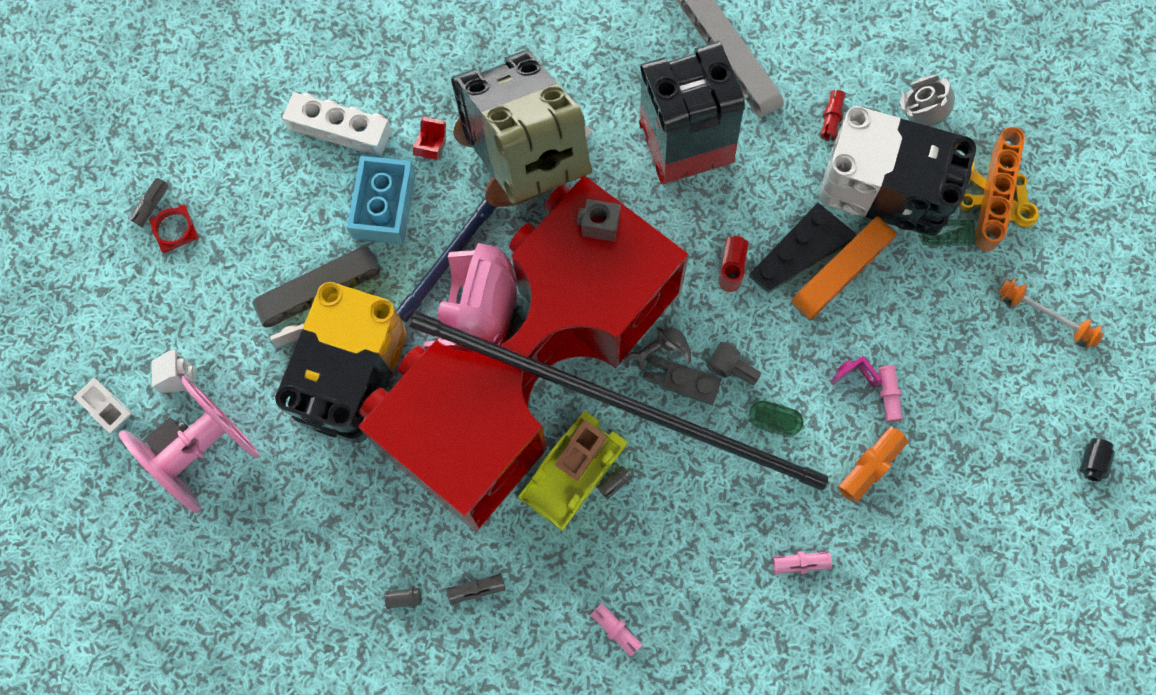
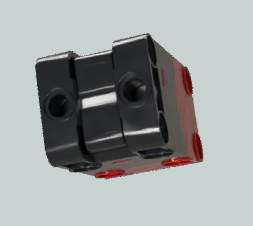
(691, 112)

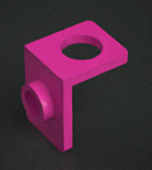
(863, 365)

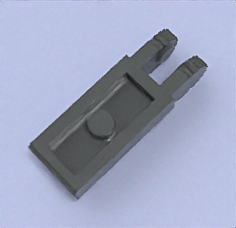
(684, 380)

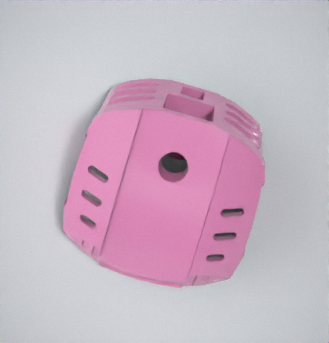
(486, 297)

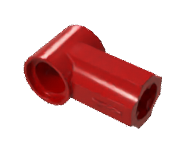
(733, 262)

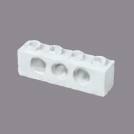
(371, 140)

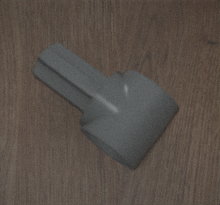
(727, 362)

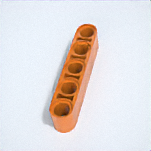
(995, 199)
(843, 268)

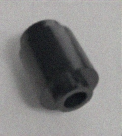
(1097, 460)

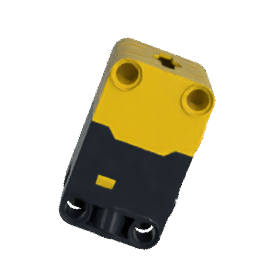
(341, 360)

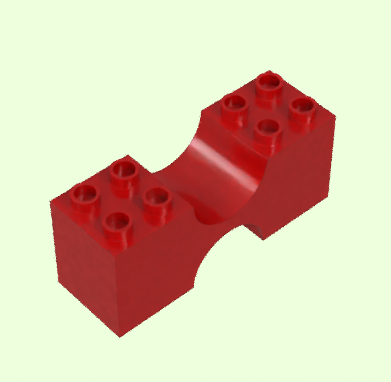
(465, 418)

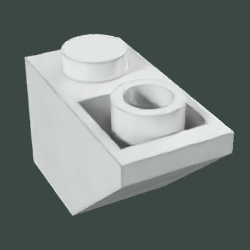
(169, 370)

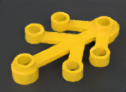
(1019, 206)

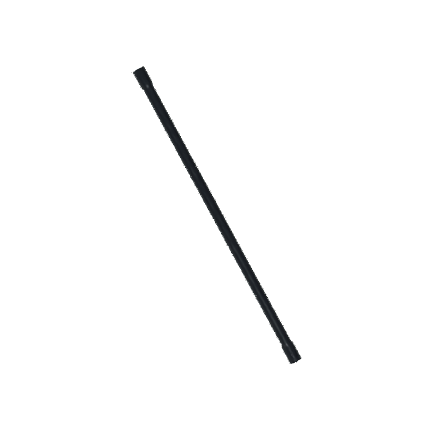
(435, 328)

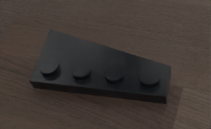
(808, 242)

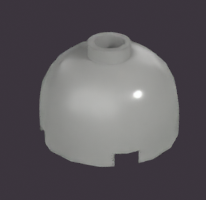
(928, 100)

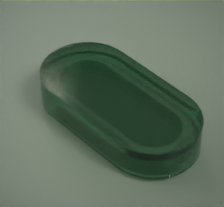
(776, 418)

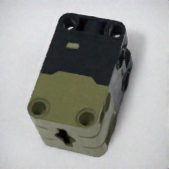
(522, 126)

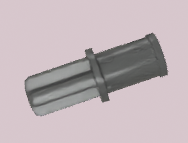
(149, 202)

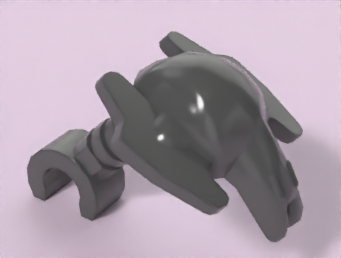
(668, 339)

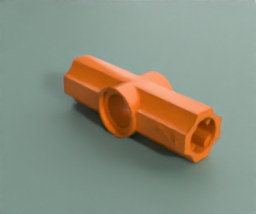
(873, 464)

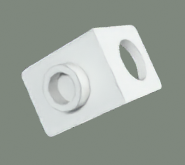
(287, 335)

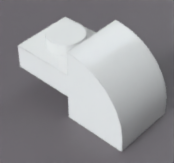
(103, 405)

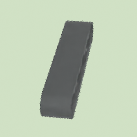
(300, 292)

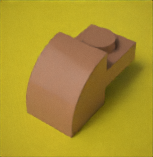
(582, 450)

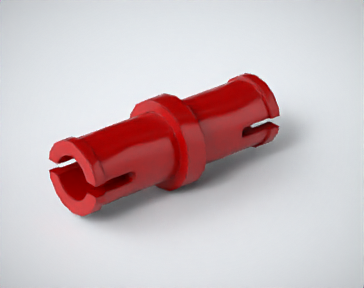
(833, 115)

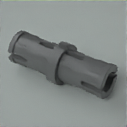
(475, 589)

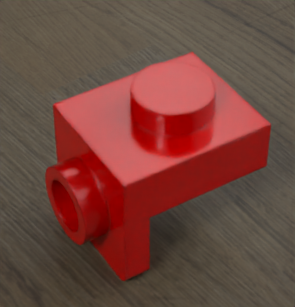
(431, 138)

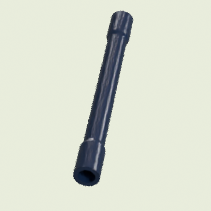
(414, 299)

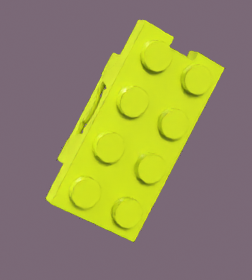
(557, 494)

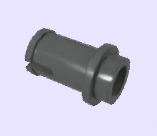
(614, 482)
(403, 598)

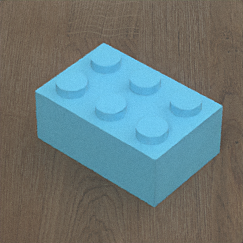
(381, 200)

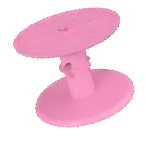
(187, 447)

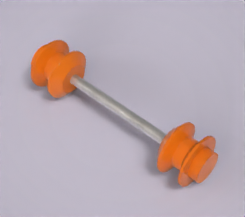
(1084, 331)

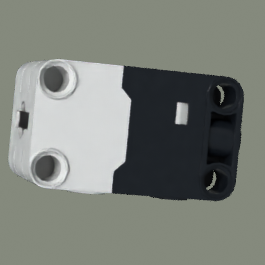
(897, 171)

